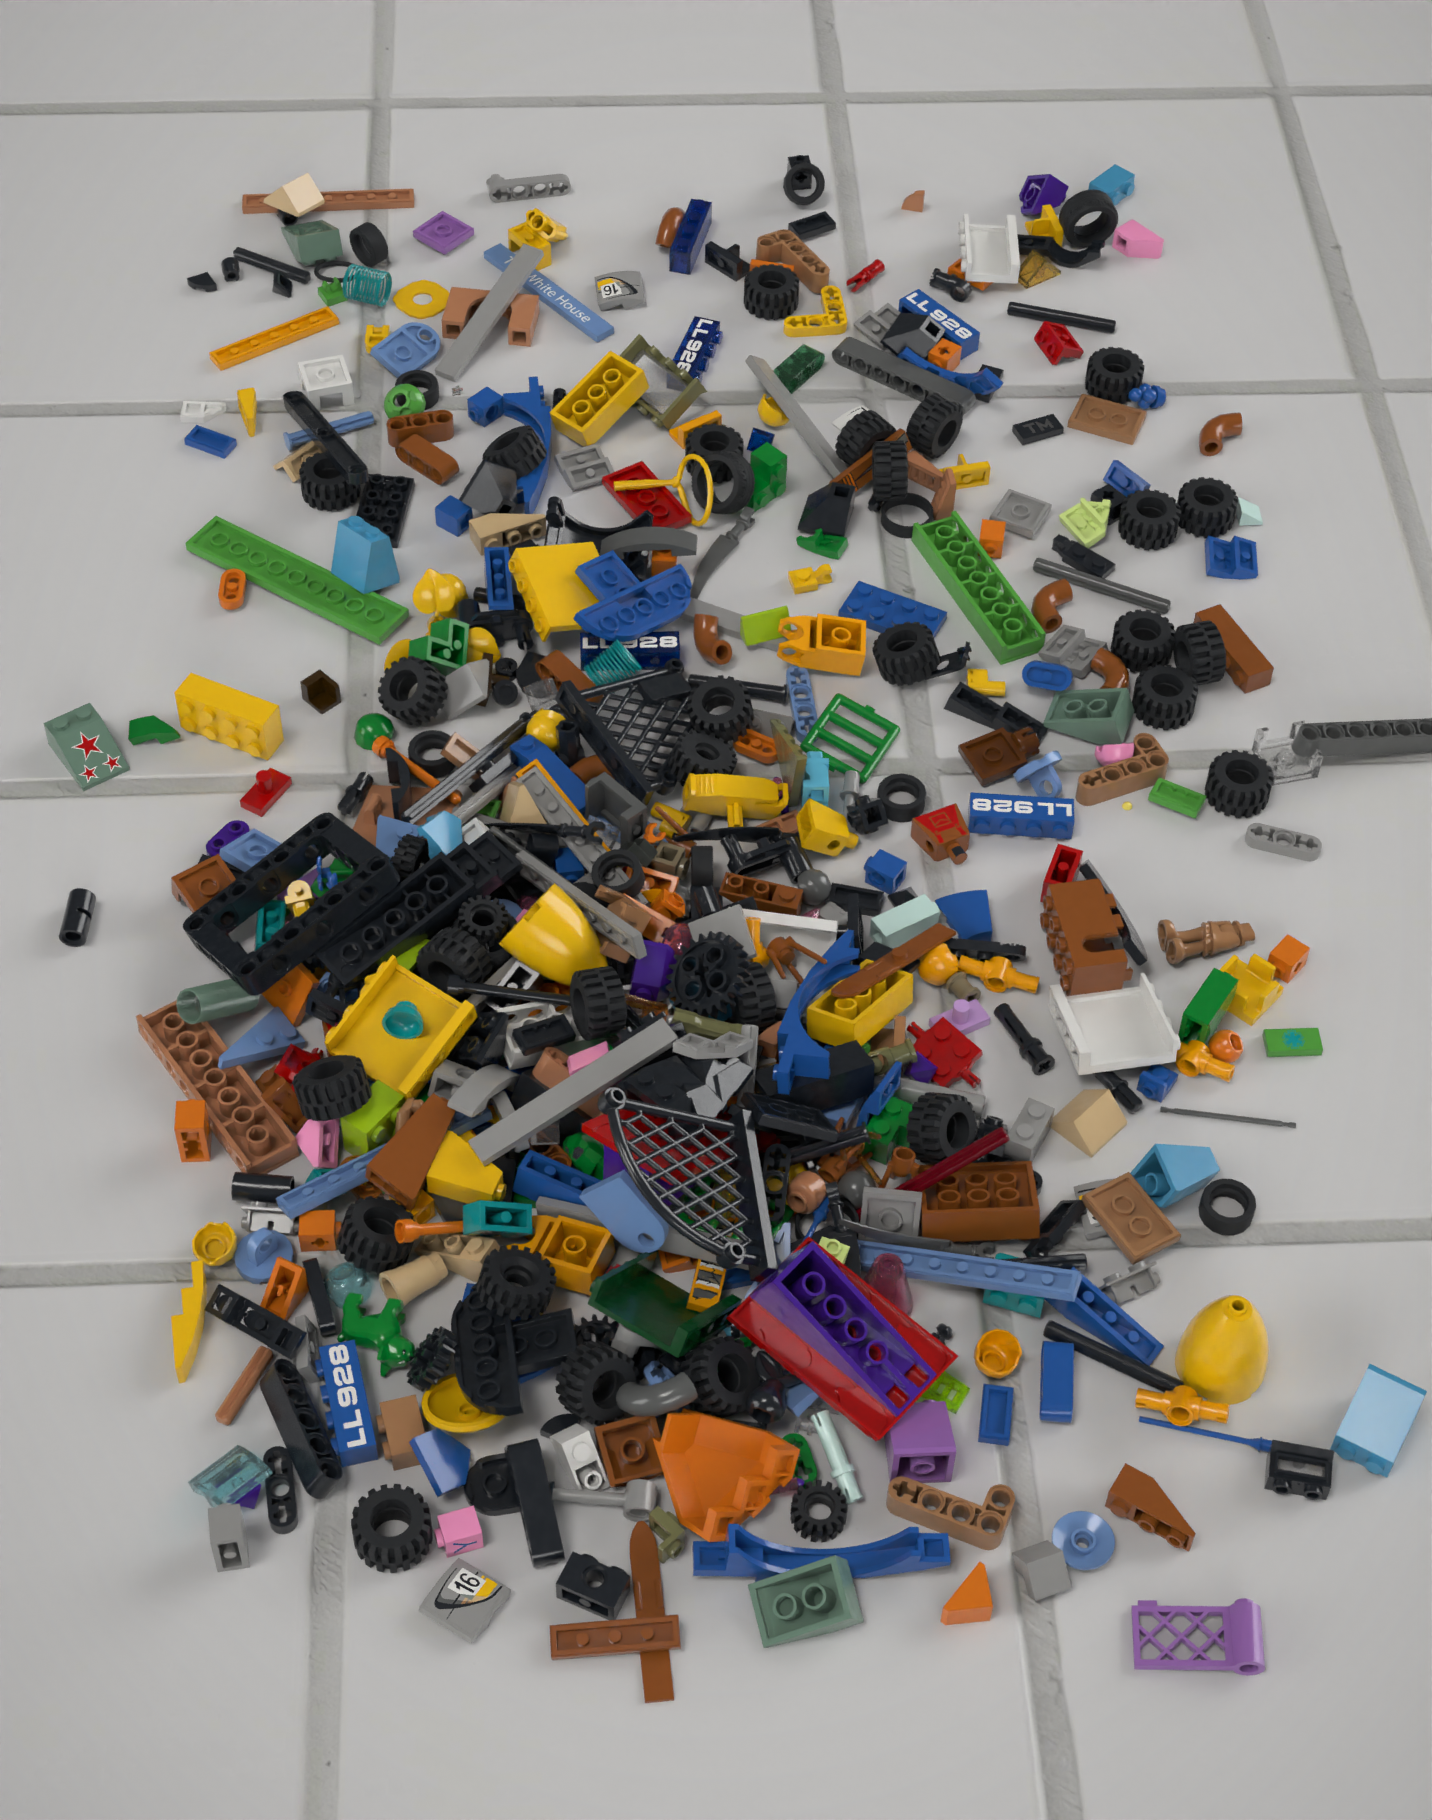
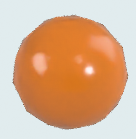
(1225, 1046)

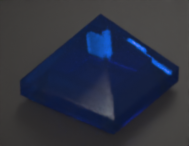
(758, 438)

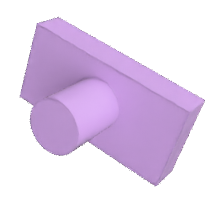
(964, 1016)

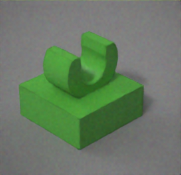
(331, 293)

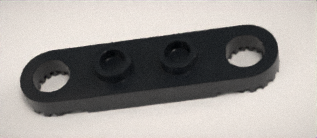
(985, 949)

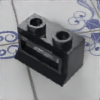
(1299, 1470)

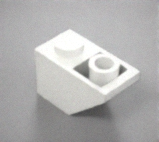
(579, 1458)

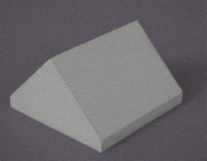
(466, 687)

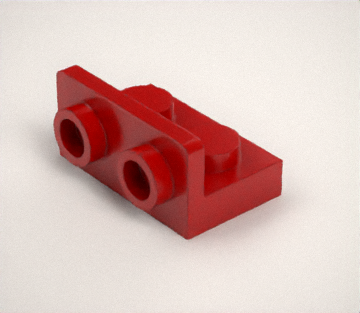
(1056, 342)

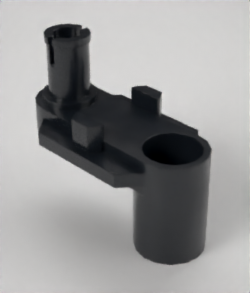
(500, 623)
(784, 852)

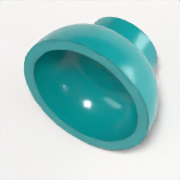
(403, 1021)

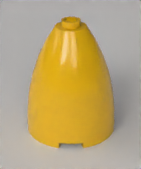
(555, 938)
(1224, 1351)

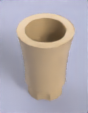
(413, 1278)

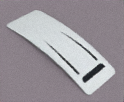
(841, 421)

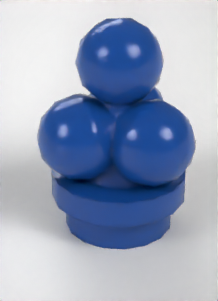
(1148, 396)

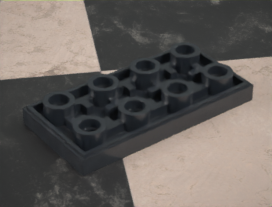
(386, 504)

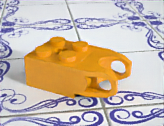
(825, 643)
(574, 1249)

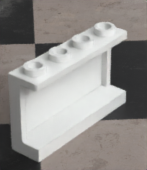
(989, 251)

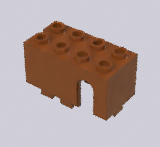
(1076, 923)

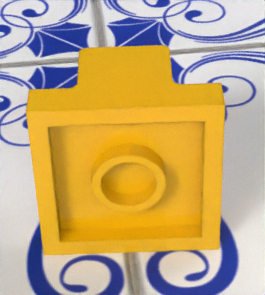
(1255, 987)

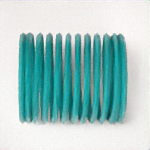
(356, 290)
(598, 679)

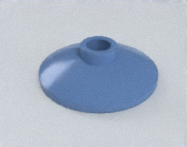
(1086, 1529)

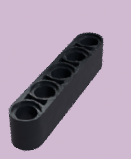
(301, 1429)

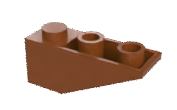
(767, 895)
(1145, 1503)

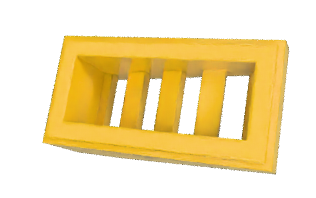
(248, 408)

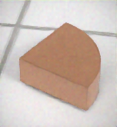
(914, 202)

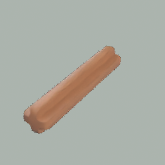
(244, 1385)

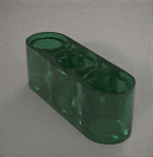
(799, 367)

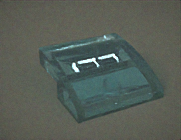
(230, 1477)

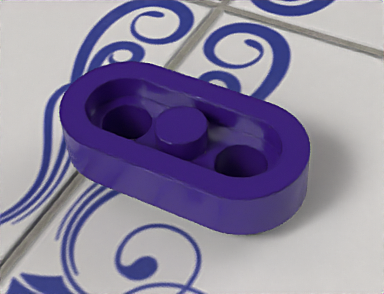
(226, 835)

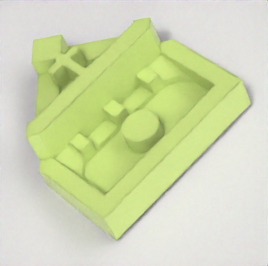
(1087, 521)

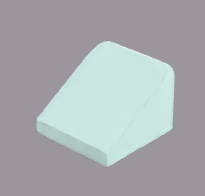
(1248, 513)

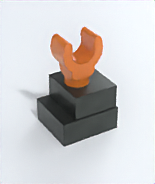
(643, 846)

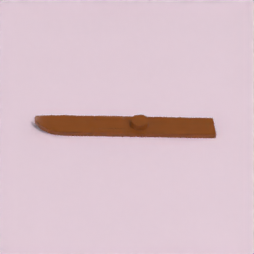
(893, 961)
(650, 1603)

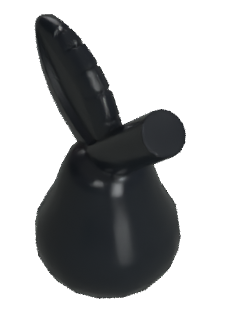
(767, 1401)

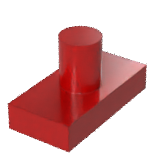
(266, 791)

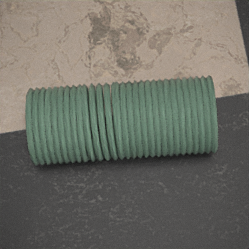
(214, 1001)

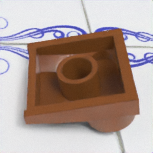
(629, 1450)

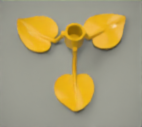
(436, 594)

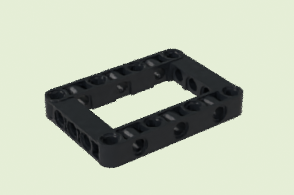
(303, 935)

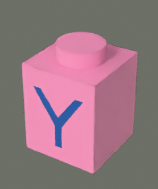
(459, 1532)

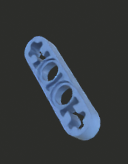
(801, 704)

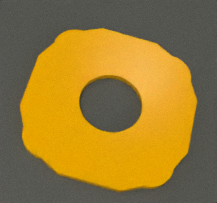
(405, 303)

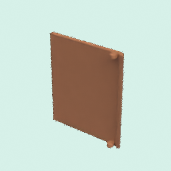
(380, 803)

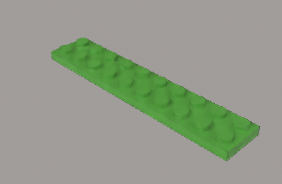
(297, 579)

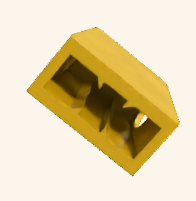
(823, 829)

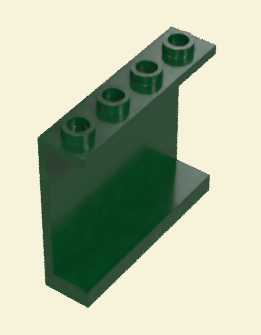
(657, 1307)

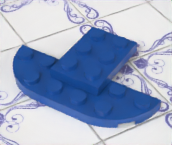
(626, 605)

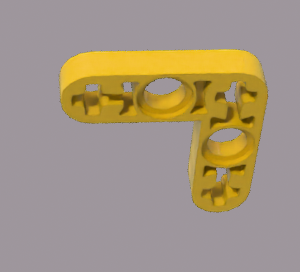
(801, 325)

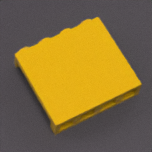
(551, 586)
(397, 1062)

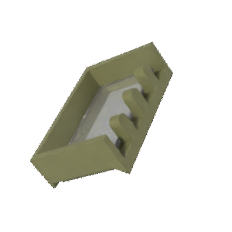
(670, 388)

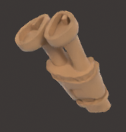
(1211, 938)

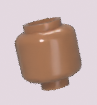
(806, 1192)

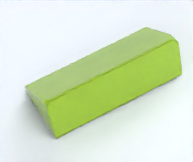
(763, 625)

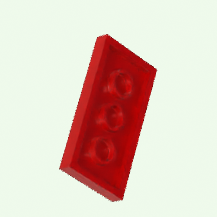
(657, 500)

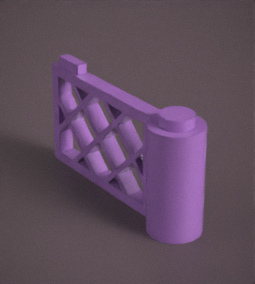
(1240, 1632)

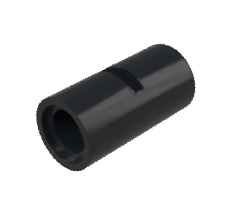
(77, 917)
(260, 1187)

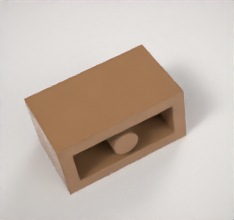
(401, 1423)

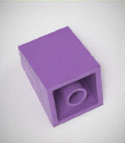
(922, 1444)

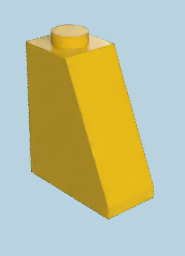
(461, 1175)

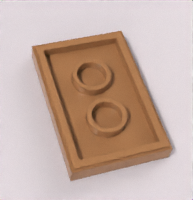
(1107, 419)
(1131, 1218)

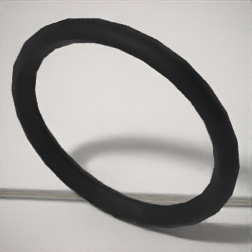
(331, 263)

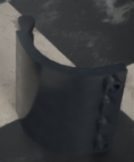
(567, 530)

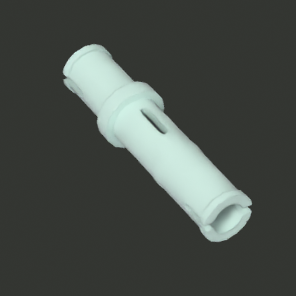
(840, 1466)

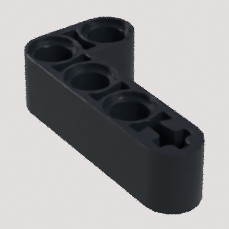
(535, 1502)

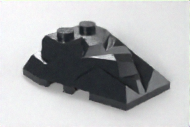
(688, 1086)

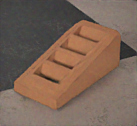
(923, 471)
(944, 496)

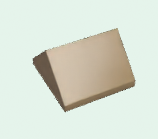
(296, 196)
(519, 806)
(1090, 1120)

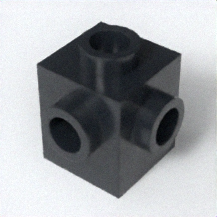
(866, 814)

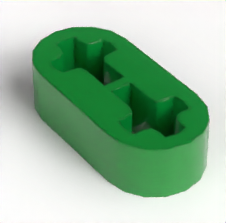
(804, 1459)

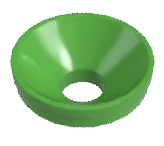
(414, 403)

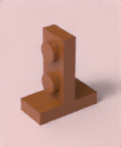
(281, 1098)

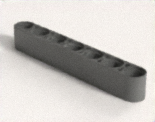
(899, 373)
(1364, 737)

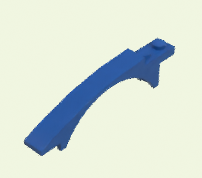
(531, 411)
(796, 1050)
(754, 1557)

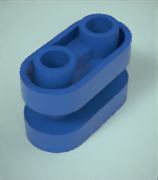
(1047, 675)

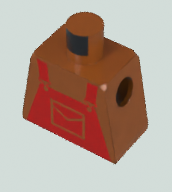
(942, 834)

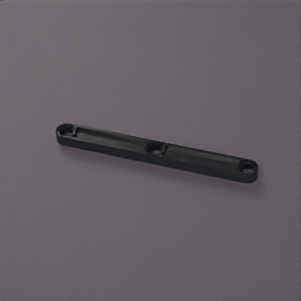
(326, 438)

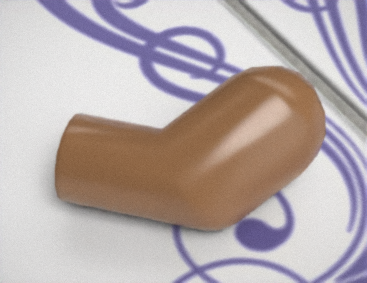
(406, 1111)

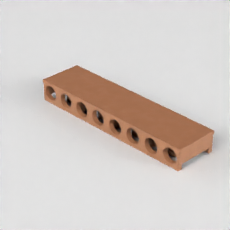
(236, 1111)

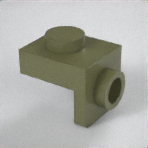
(669, 1530)

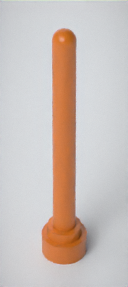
(384, 742)
(408, 1230)

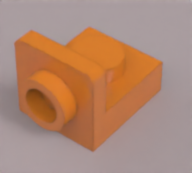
(669, 905)

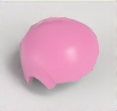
(1113, 753)

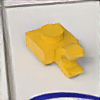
(807, 580)

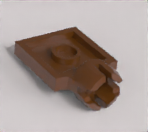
(999, 753)

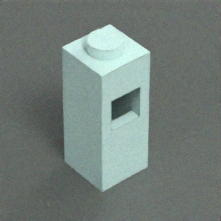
(904, 921)

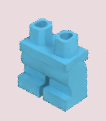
(816, 779)

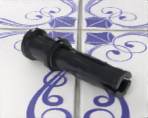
(1029, 1046)

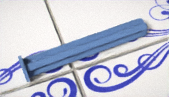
(341, 425)

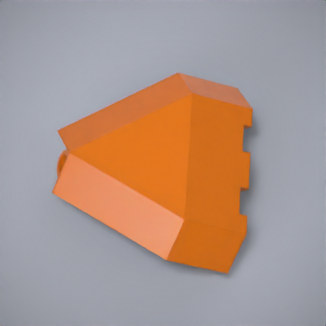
(720, 1470)

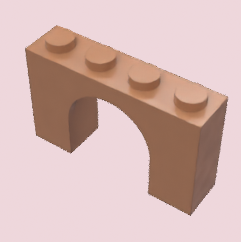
(464, 302)

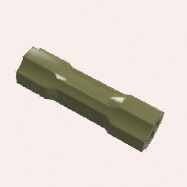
(703, 1025)

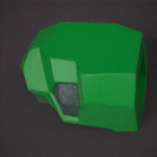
(584, 1152)

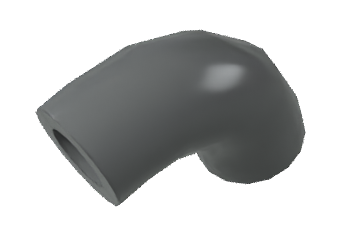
(656, 1398)

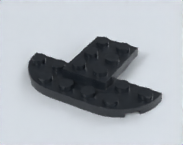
(496, 1351)

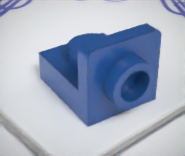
(1156, 1082)

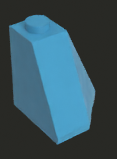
(1175, 1172)

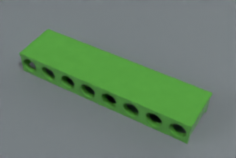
(978, 589)

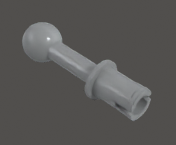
(849, 793)

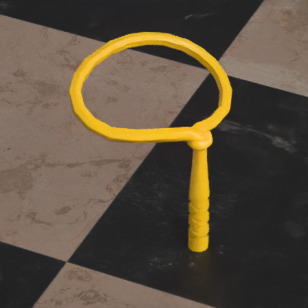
(675, 482)

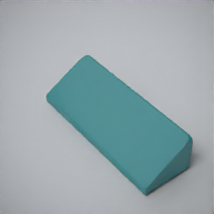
(269, 921)

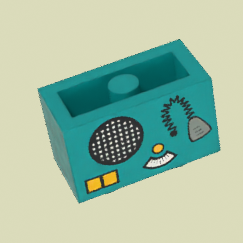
(497, 1219)

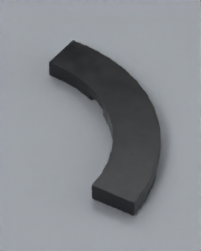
(1130, 938)

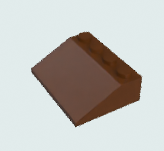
(982, 1203)

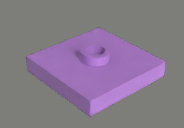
(443, 232)

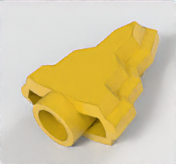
(546, 226)

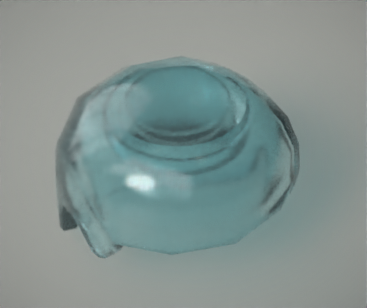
(344, 1280)

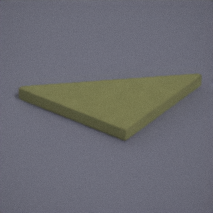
(790, 759)

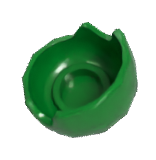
(371, 727)

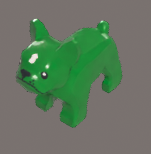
(377, 1331)

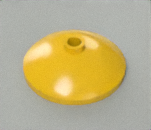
(450, 1411)

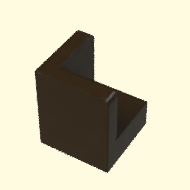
(320, 692)

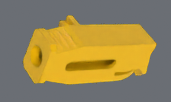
(734, 797)

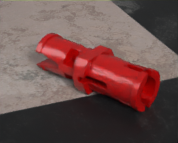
(866, 274)

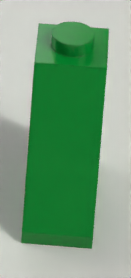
(1208, 1007)

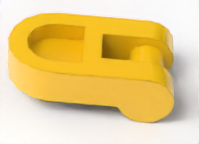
(375, 335)

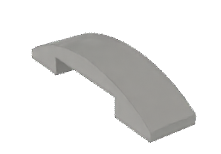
(478, 1088)

